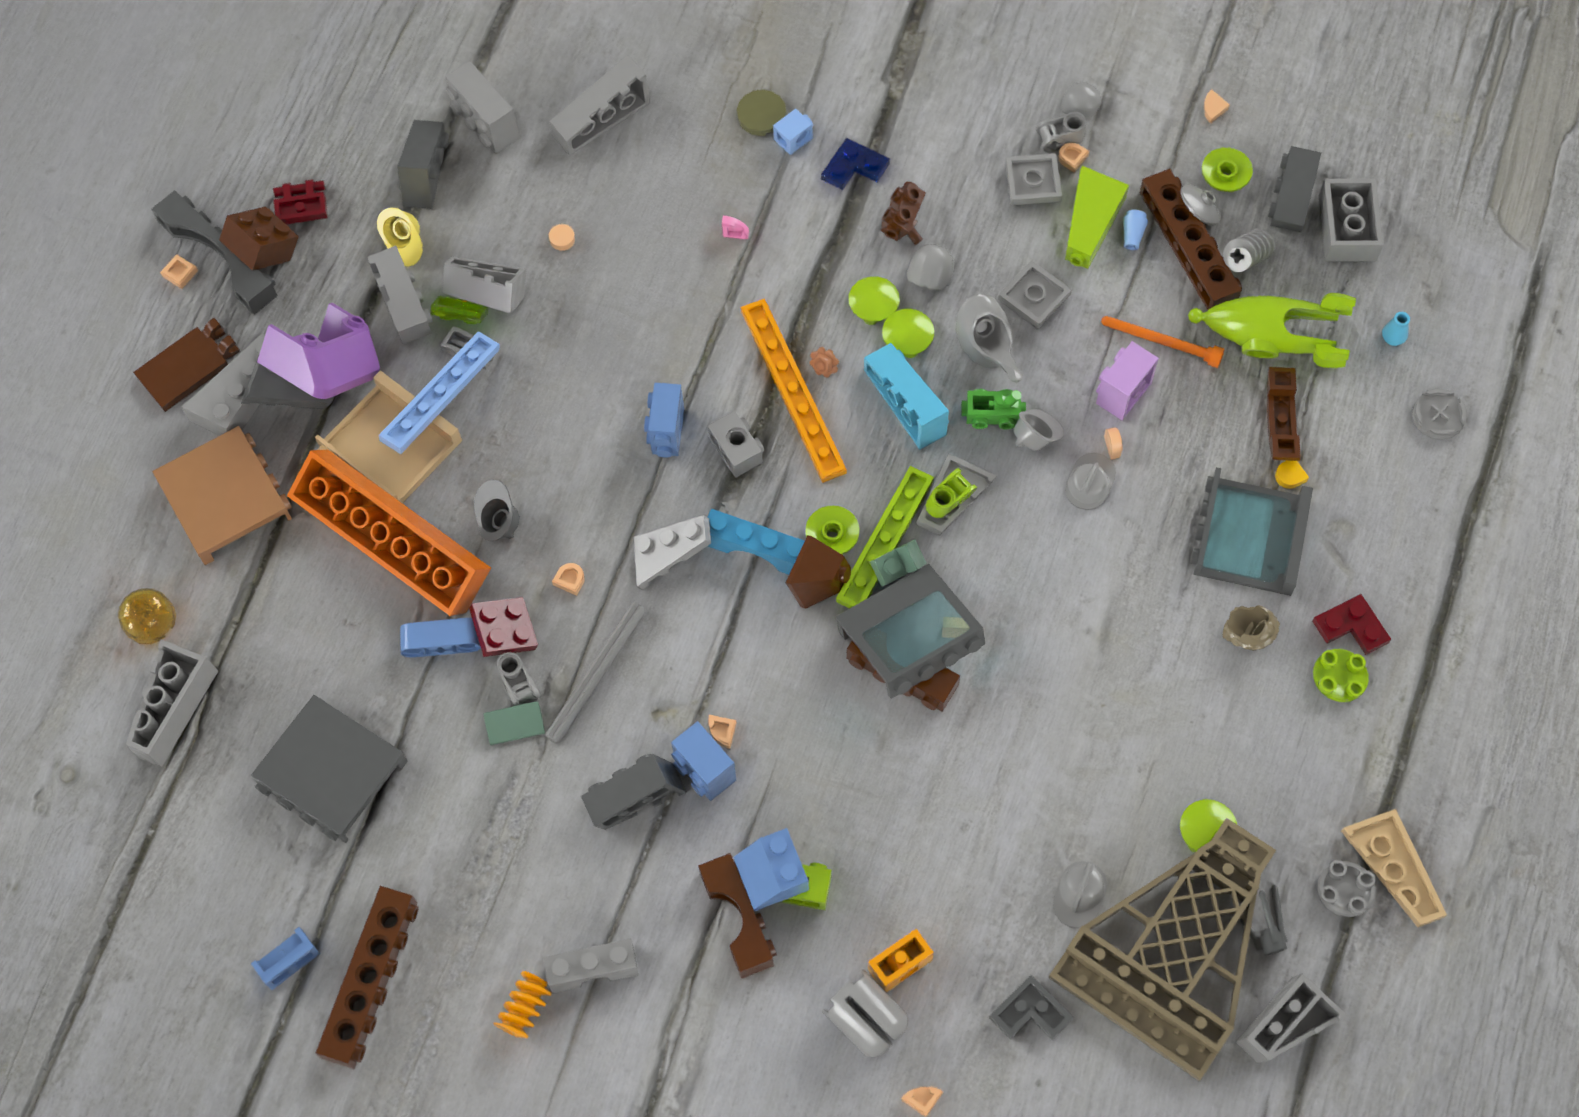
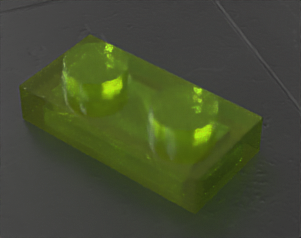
(451, 308)

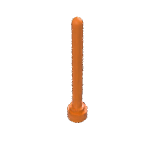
(1212, 355)

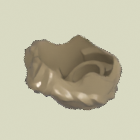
(1251, 627)

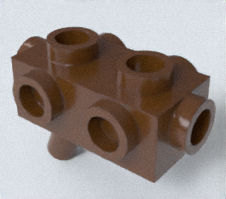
(901, 215)

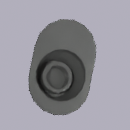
(495, 511)

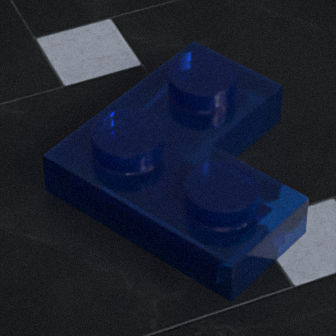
(853, 158)

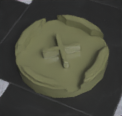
(760, 111)

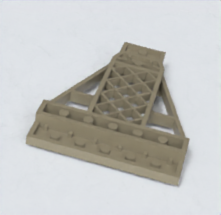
(1142, 1000)

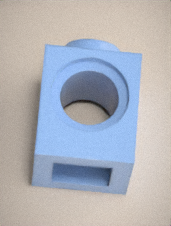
(793, 131)

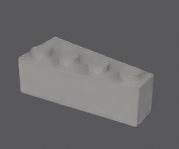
(601, 106)
(218, 403)
(169, 701)

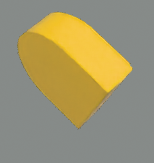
(1290, 474)

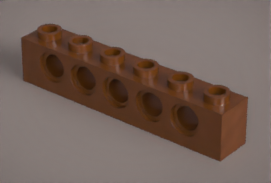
(1165, 186)
(386, 904)

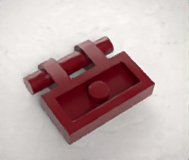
(302, 207)

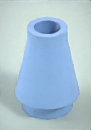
(1134, 226)

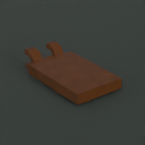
(186, 364)

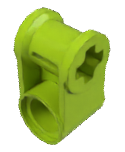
(952, 491)

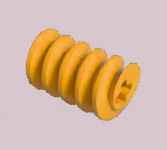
(523, 1005)

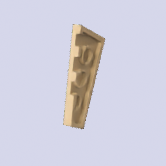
(1393, 859)

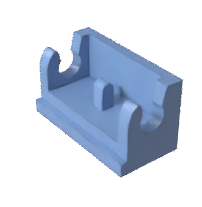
(285, 959)

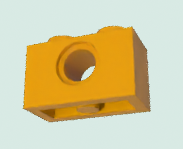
(900, 960)

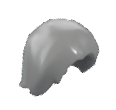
(931, 267)

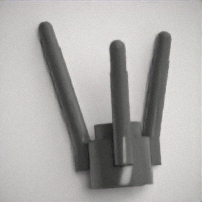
(1273, 938)

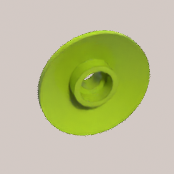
(1227, 161)
(835, 520)

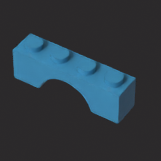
(735, 534)

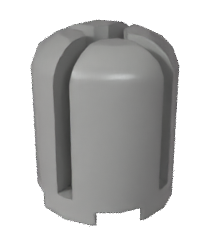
(857, 1025)

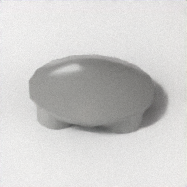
(1346, 888)

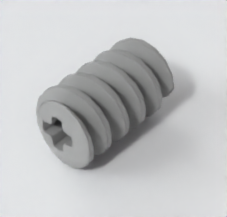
(1248, 250)

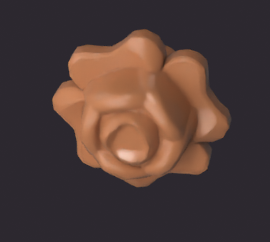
(824, 362)

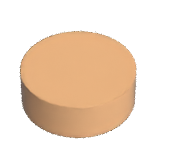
(561, 237)

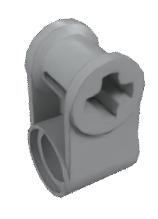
(1060, 130)
(519, 683)

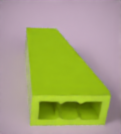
(1094, 211)

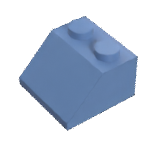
(771, 870)

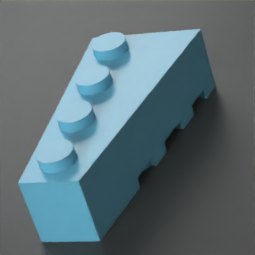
(907, 395)

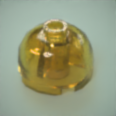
(146, 615)

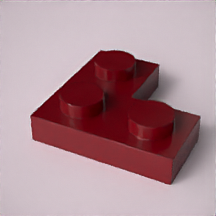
(1353, 617)

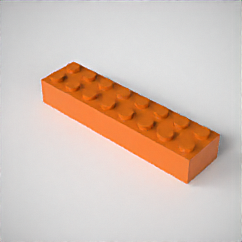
(388, 532)

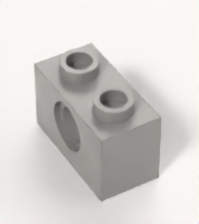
(737, 457)

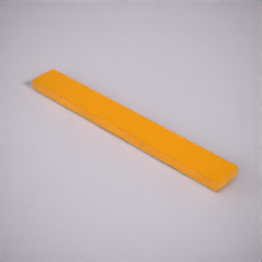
(793, 390)

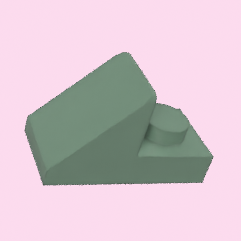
(898, 562)

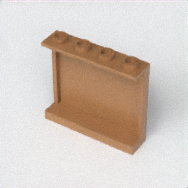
(221, 492)

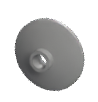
(1201, 204)

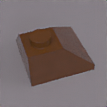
(817, 573)

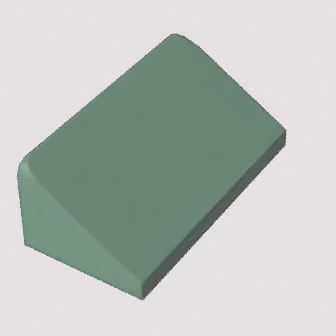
(514, 723)

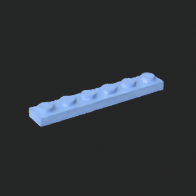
(439, 392)

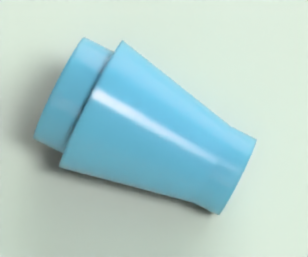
(1397, 329)

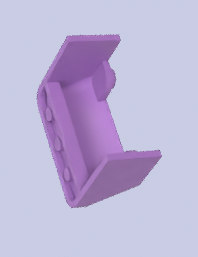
(324, 368)

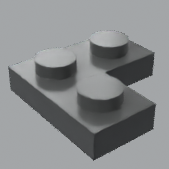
(1033, 1003)

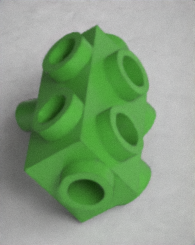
(992, 408)

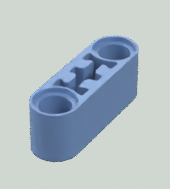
(438, 638)

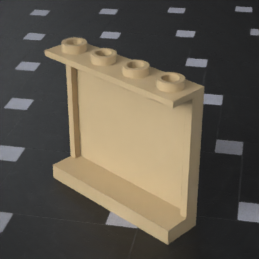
(358, 441)

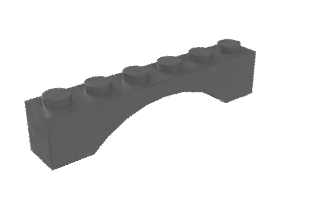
(181, 220)

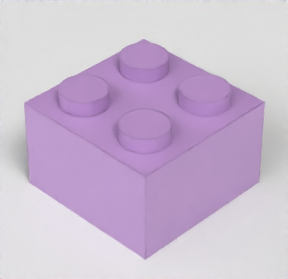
(1126, 380)

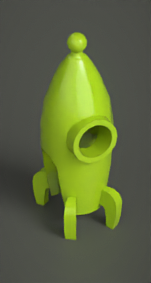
(1260, 328)

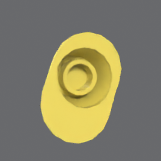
(403, 231)

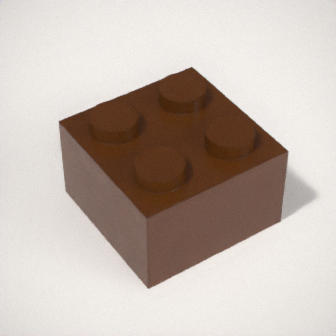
(258, 238)

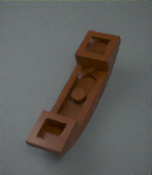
(1281, 414)

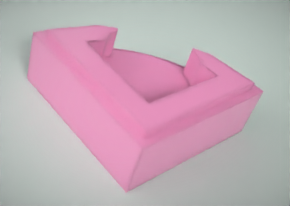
(734, 228)

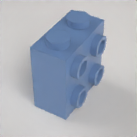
(665, 419)

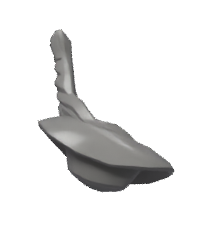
(987, 335)

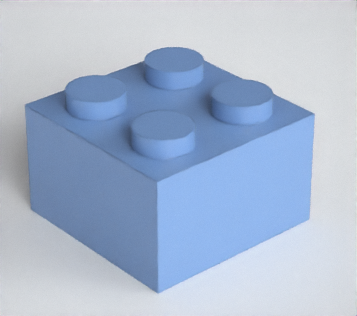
(703, 761)

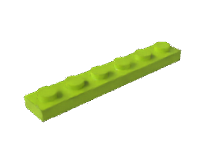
(886, 535)

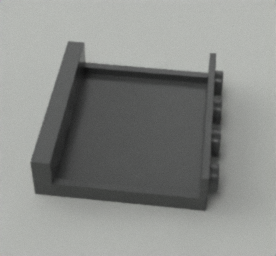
(327, 768)

